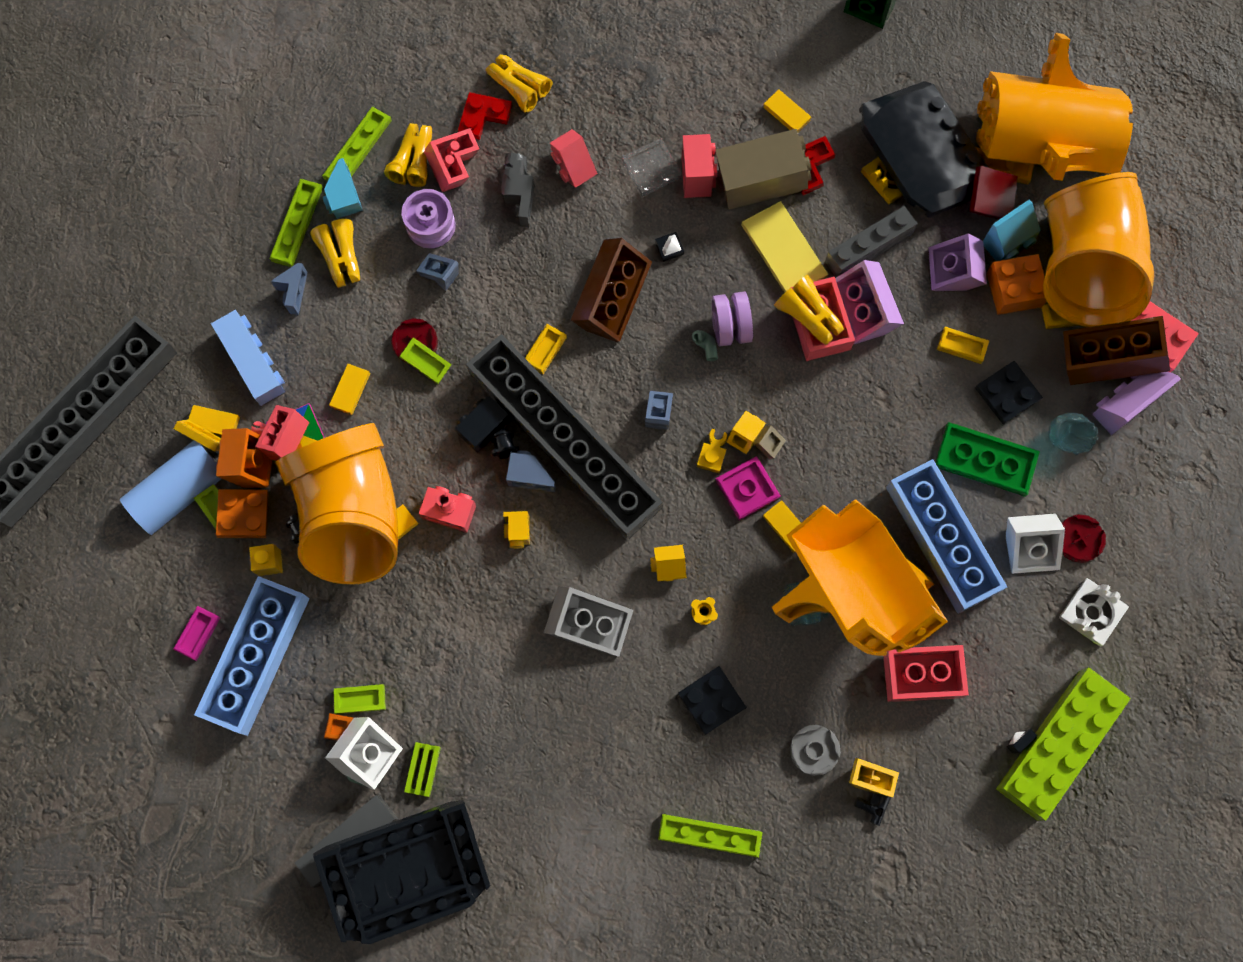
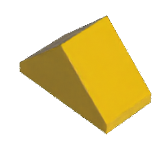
(873, 778)

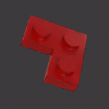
(481, 109)
(819, 152)

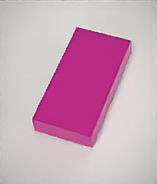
(196, 633)

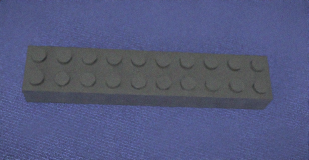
(79, 416)
(564, 437)

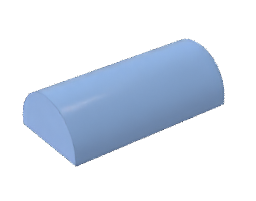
(171, 487)

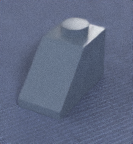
(528, 473)

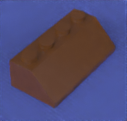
(611, 289)
(1116, 350)

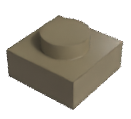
(769, 442)

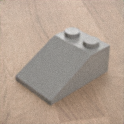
(588, 621)

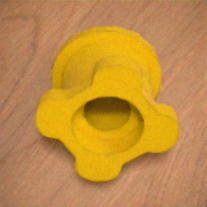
(708, 605)

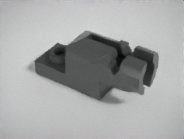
(518, 186)

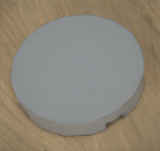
(815, 750)

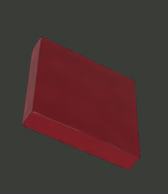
(993, 192)

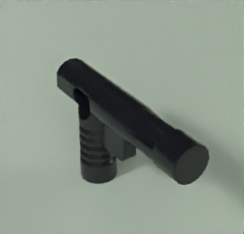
(875, 802)

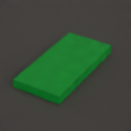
(987, 459)

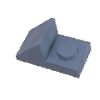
(439, 269)
(293, 283)
(658, 410)

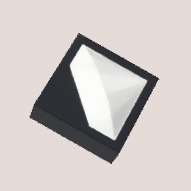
(669, 246)
(1021, 740)

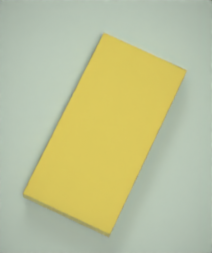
(783, 246)

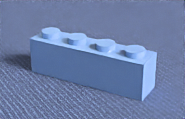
(248, 358)

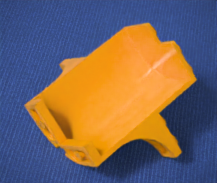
(1055, 119)
(861, 581)

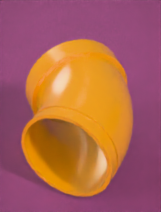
(1099, 251)
(339, 497)

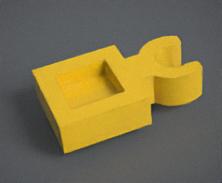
(711, 454)

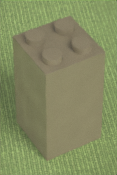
(763, 168)

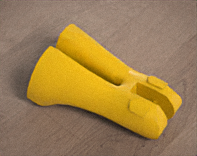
(519, 82)
(399, 168)
(343, 232)
(794, 306)

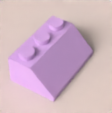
(868, 301)
(1132, 399)

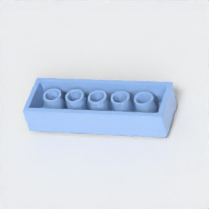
(945, 536)
(252, 656)

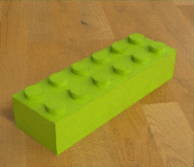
(1063, 744)

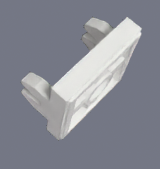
(1082, 625)

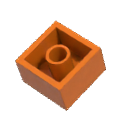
(1017, 284)
(241, 461)

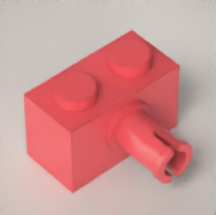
(573, 158)
(281, 432)
(447, 508)

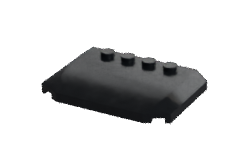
(922, 147)
(402, 874)

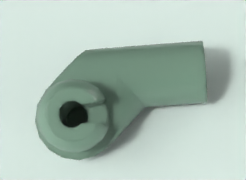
(707, 342)

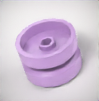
(428, 218)
(732, 318)

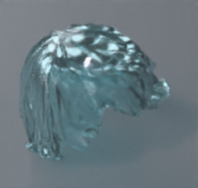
(1073, 433)

